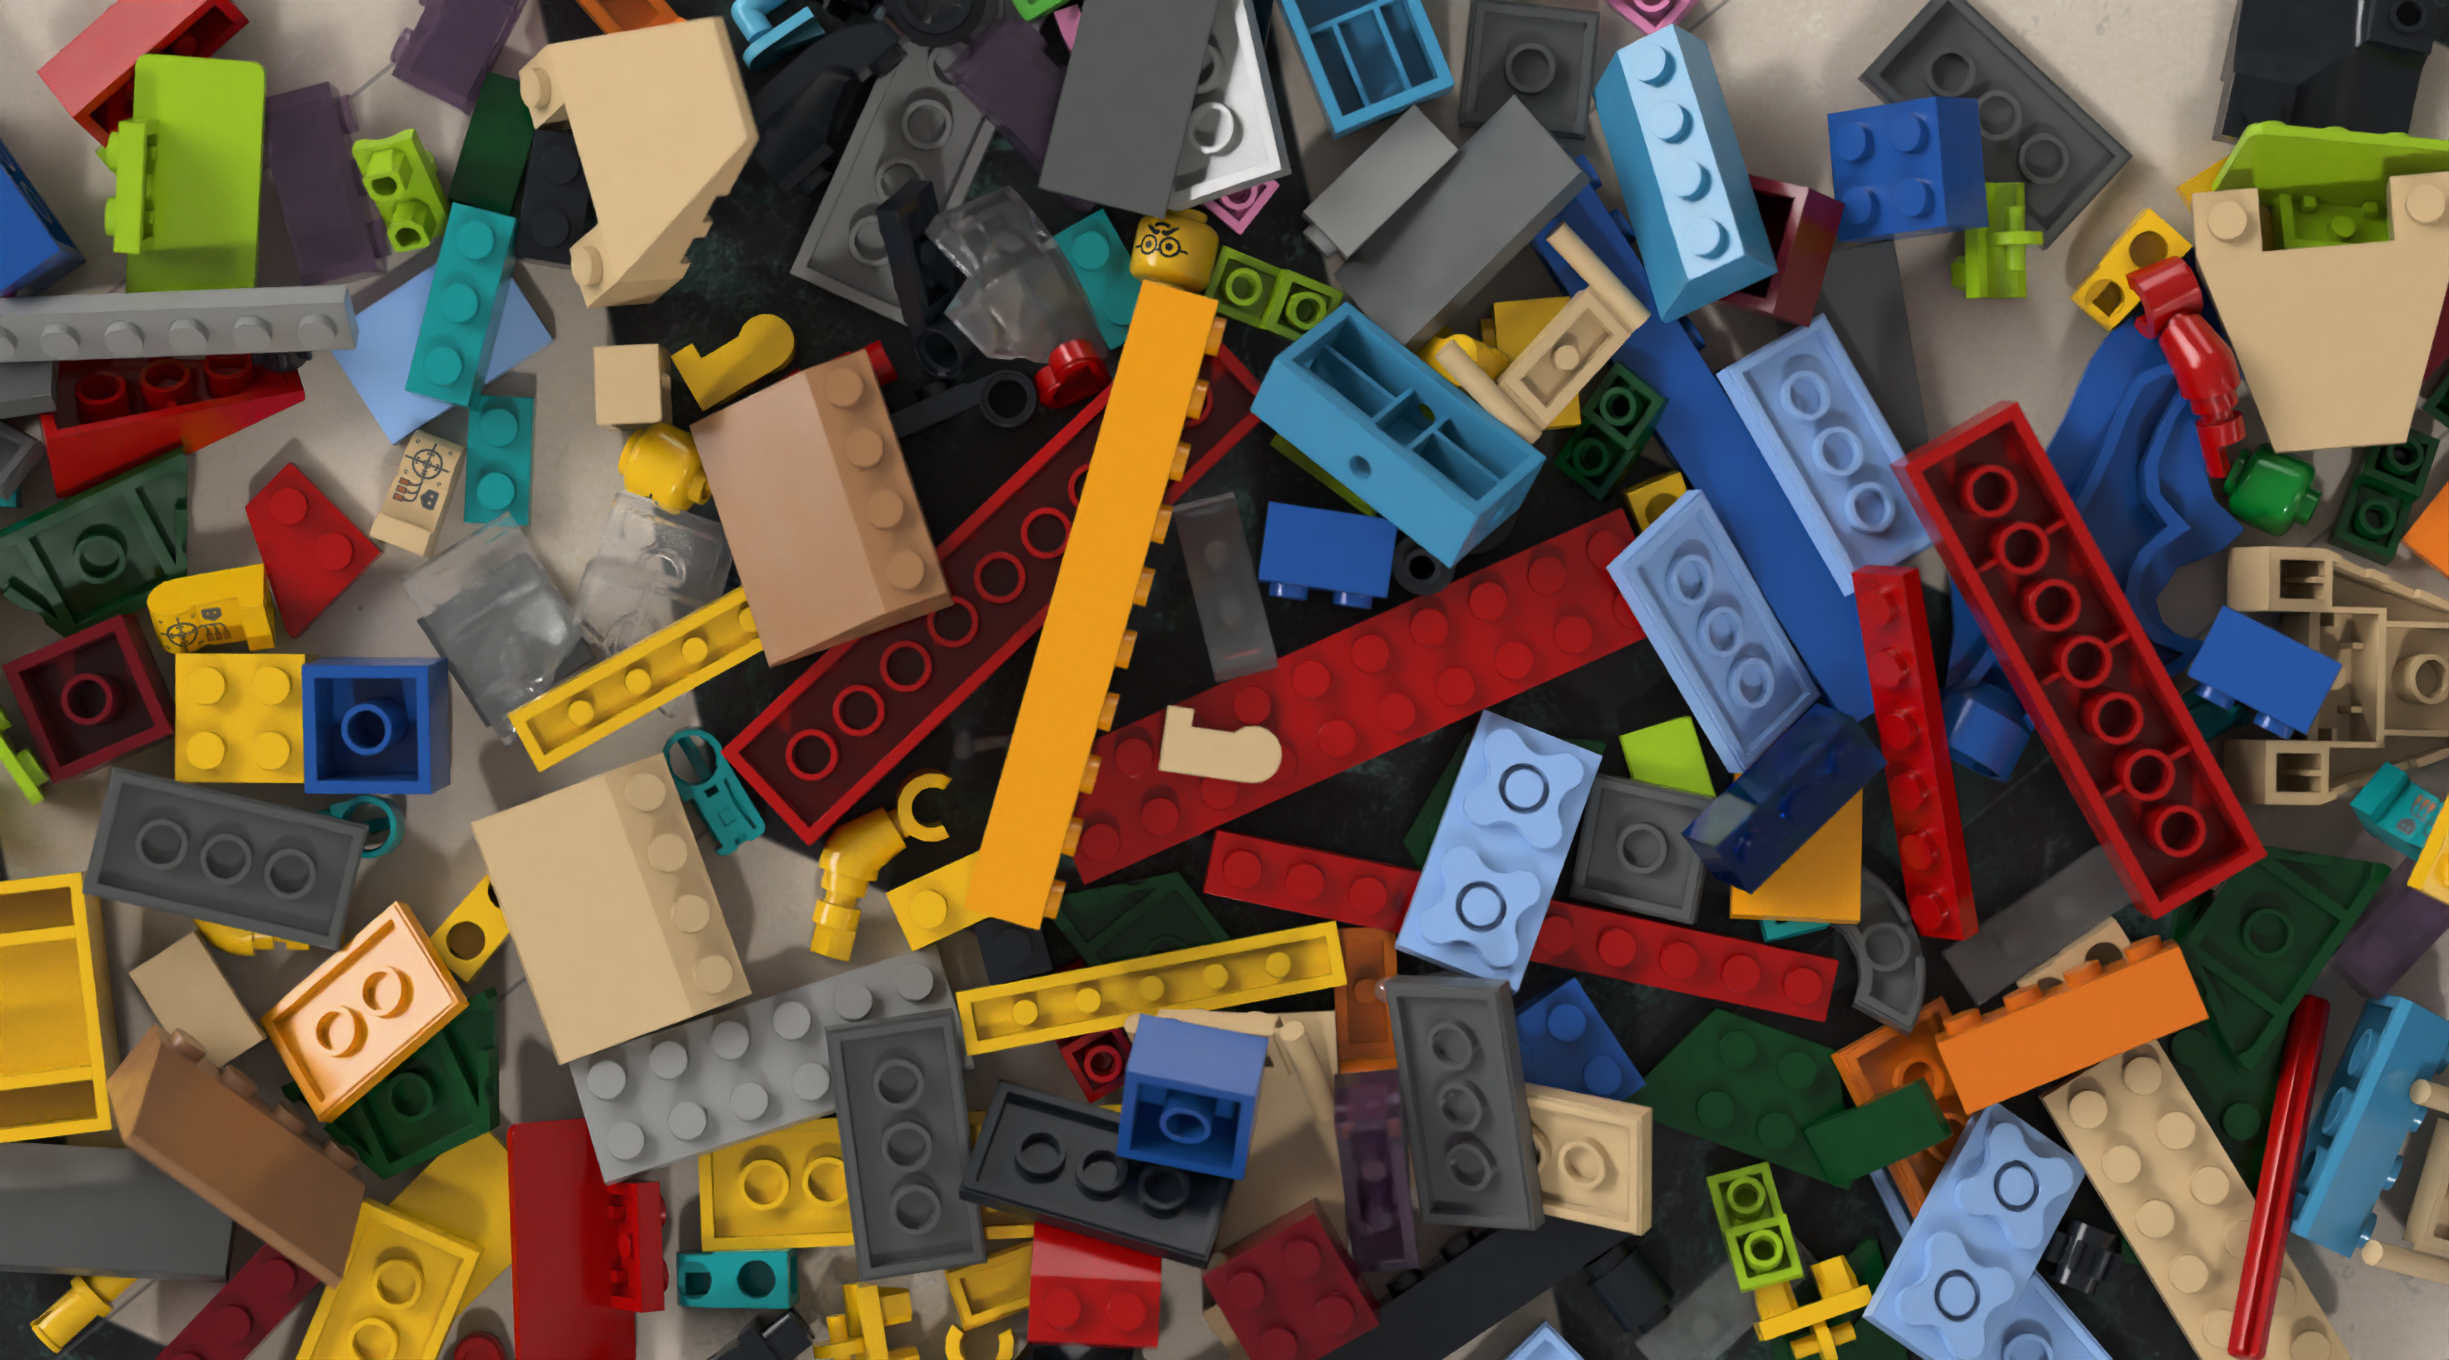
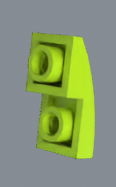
(1268, 296)
(1754, 1227)

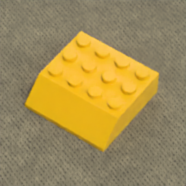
(54, 1010)

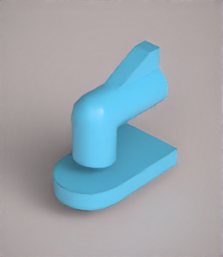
(771, 43)

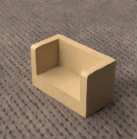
(632, 386)
(195, 996)

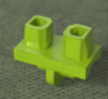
(404, 188)
(1997, 254)

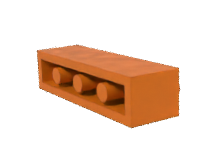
(2070, 1024)

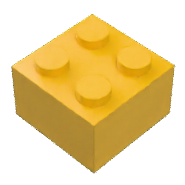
(239, 718)

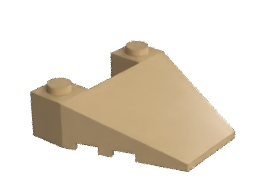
(657, 139)
(2329, 332)
(2391, 685)

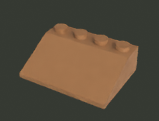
(820, 510)
(239, 1150)

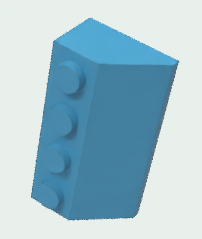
(1681, 172)
(2364, 1121)

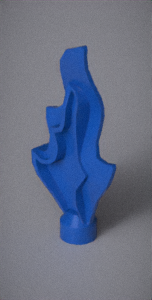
(2145, 497)

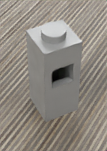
(1376, 185)

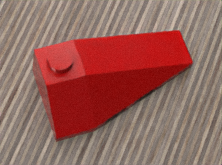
(137, 409)

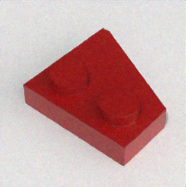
(306, 547)

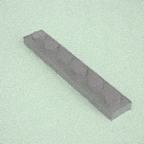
(177, 323)

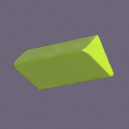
(1668, 756)

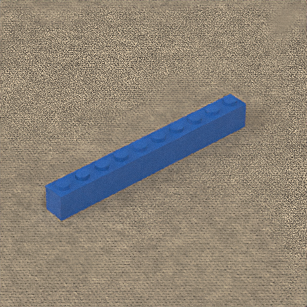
(1719, 456)

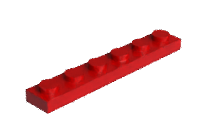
(1916, 751)

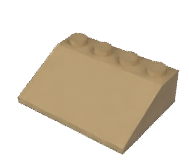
(610, 908)

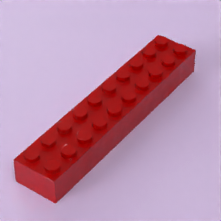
(892, 688)
(1368, 691)

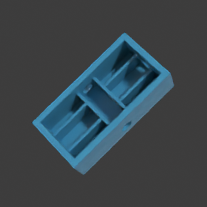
(1366, 58)
(1354, 409)

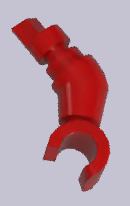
(2195, 354)

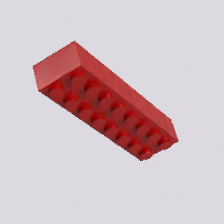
(2078, 659)

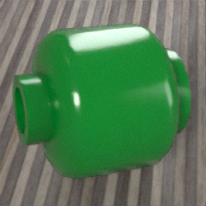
(2271, 490)

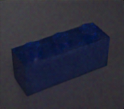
(1784, 798)

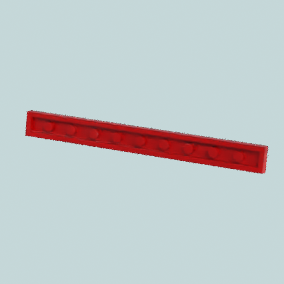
(1569, 938)

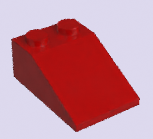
(1092, 1292)

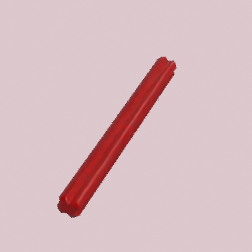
(2279, 1179)

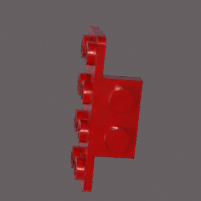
(579, 1247)

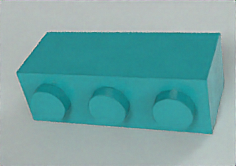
(464, 307)

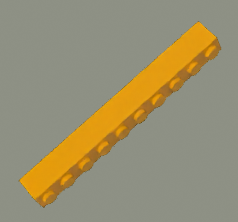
(1092, 605)

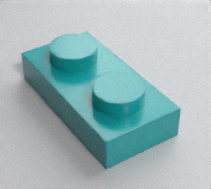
(1104, 274)
(500, 459)

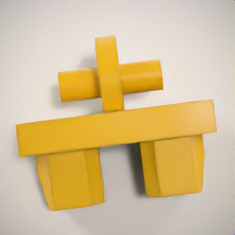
(1838, 1294)
(867, 1312)

